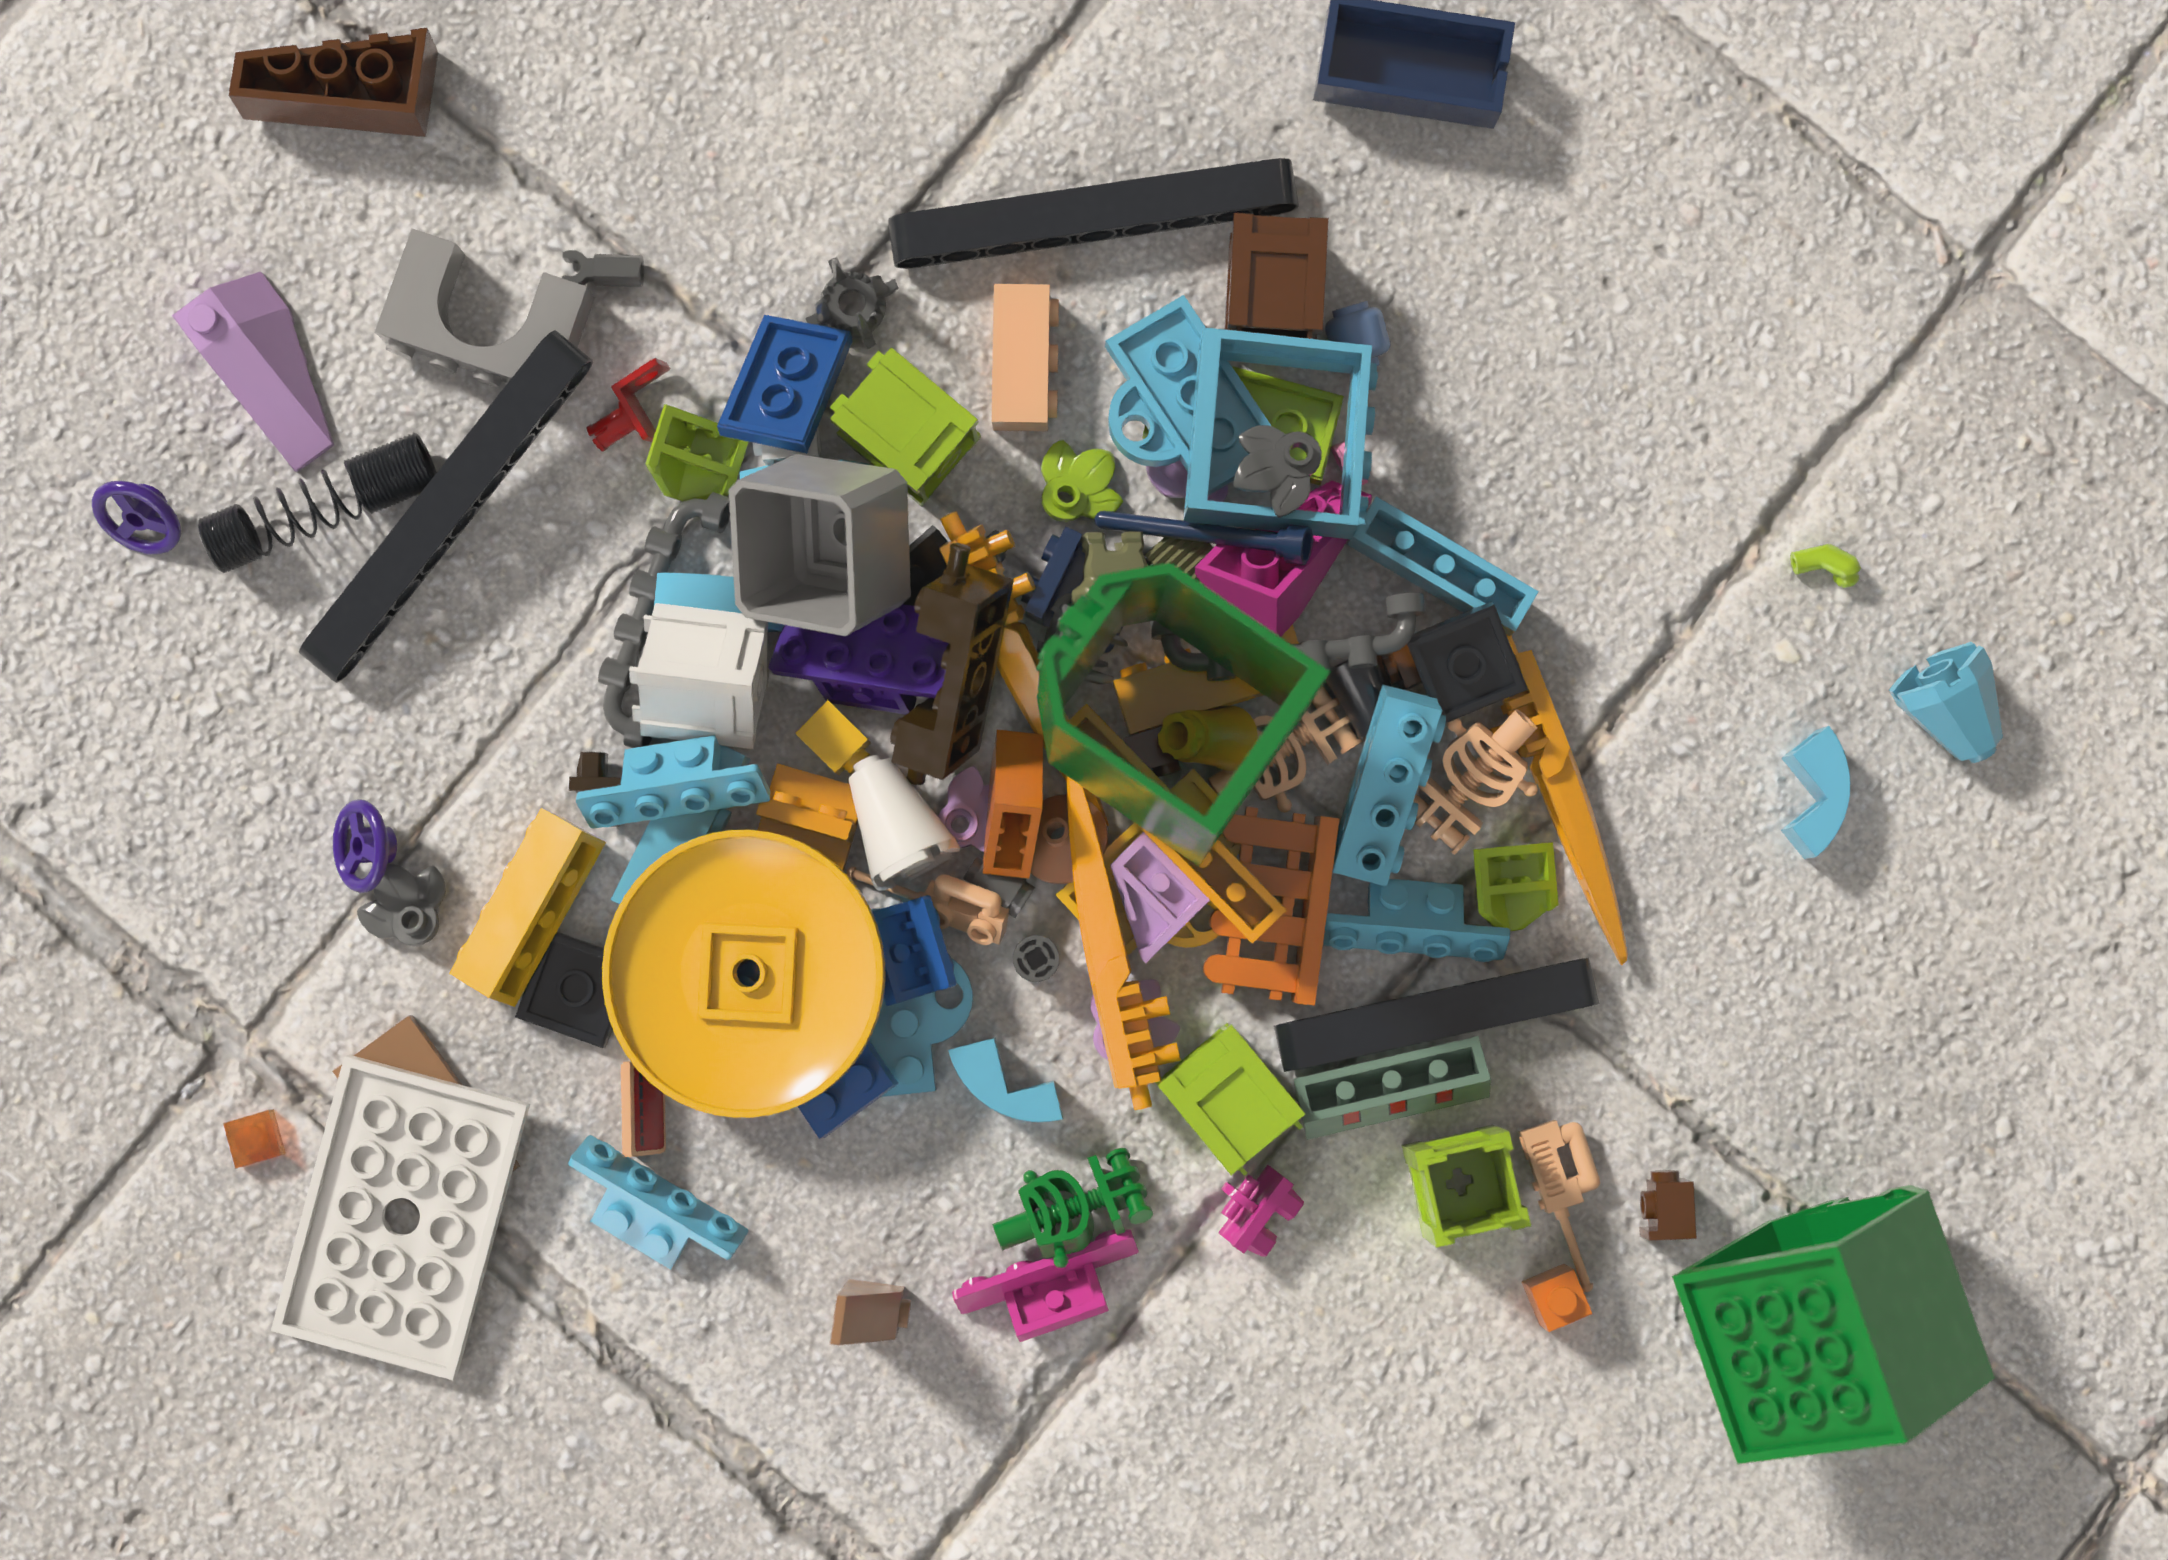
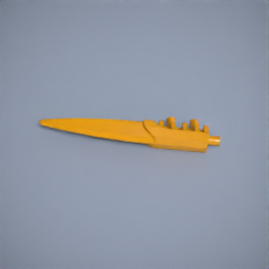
(1017, 652)
(1566, 798)
(1118, 1001)

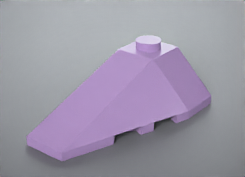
(255, 351)

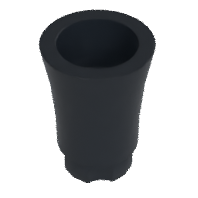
(1358, 691)

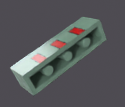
(1393, 1087)

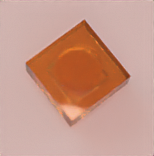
(254, 1138)

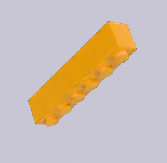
(1220, 874)

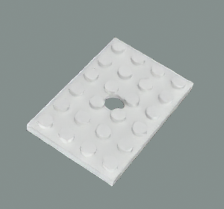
(387, 1291)

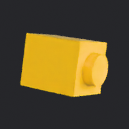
(834, 739)

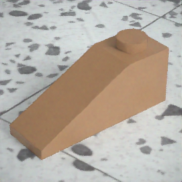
(869, 1313)

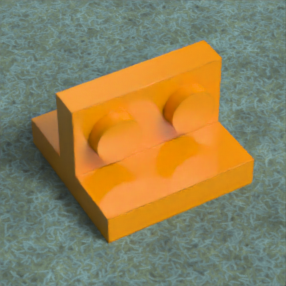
(811, 811)

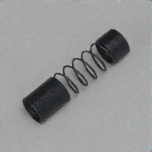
(378, 479)

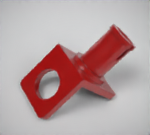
(629, 414)

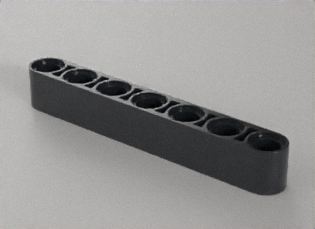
(1436, 1014)

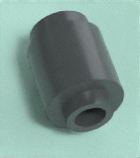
(1012, 890)

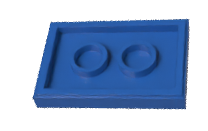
(785, 384)

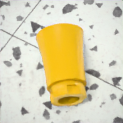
(1209, 736)

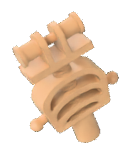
(1299, 737)
(1501, 745)

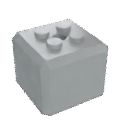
(797, 559)

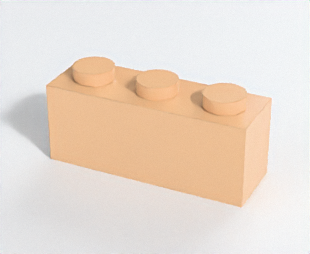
(1023, 357)

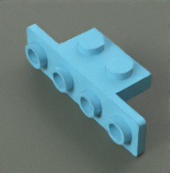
(672, 782)
(1416, 920)
(651, 1210)

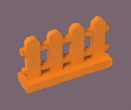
(1290, 883)

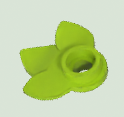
(1080, 476)

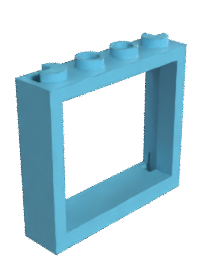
(1286, 352)

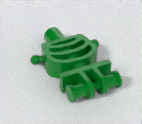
(1114, 1191)

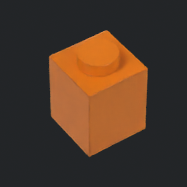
(1556, 1297)

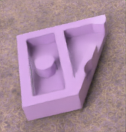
(1154, 895)

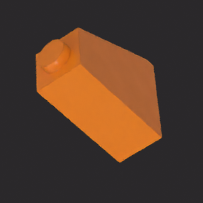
(1013, 804)

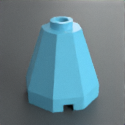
(1954, 701)

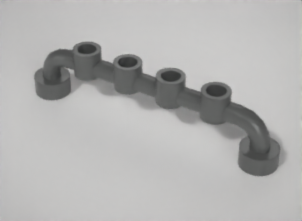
(630, 629)
(1359, 650)

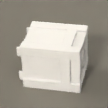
(701, 675)

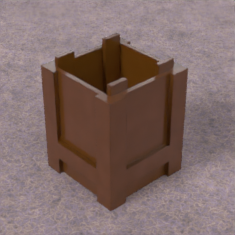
(1276, 275)

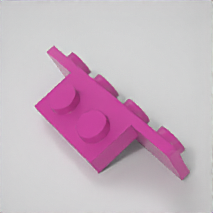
(1048, 1296)

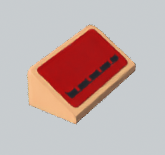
(641, 1114)

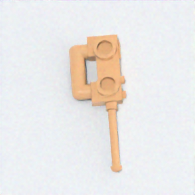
(958, 906)
(1554, 1188)

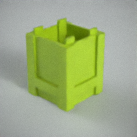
(905, 424)
(1230, 1098)
(1489, 1200)

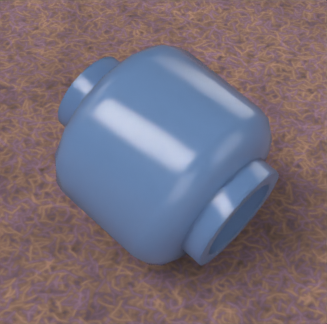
(1360, 326)

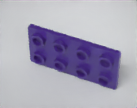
(868, 669)

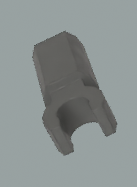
(606, 269)

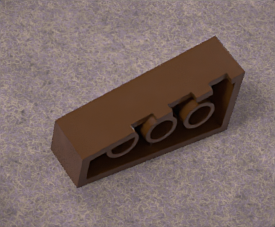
(348, 85)

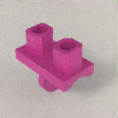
(1252, 1208)

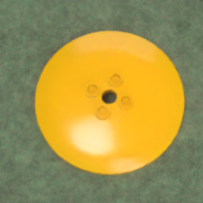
(677, 984)

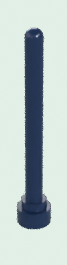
(1291, 543)

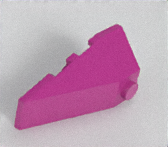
(1267, 585)

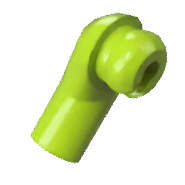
(1828, 557)

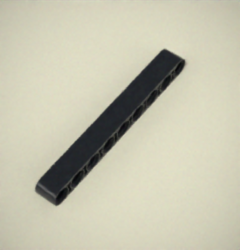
(1092, 213)
(446, 506)

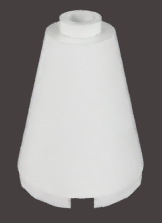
(896, 824)

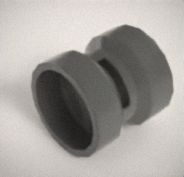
(1036, 958)

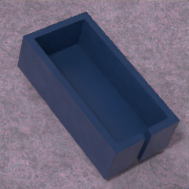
(1414, 61)

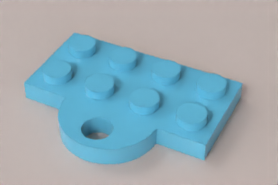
(1160, 372)
(911, 1027)

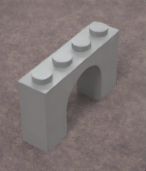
(419, 323)

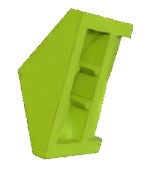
(692, 457)
(1515, 883)

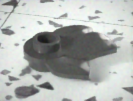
(1274, 470)
(399, 899)

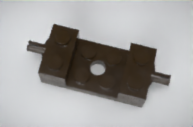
(970, 614)

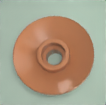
(1053, 856)

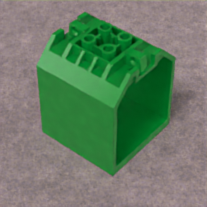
(1212, 627)
(1835, 1328)

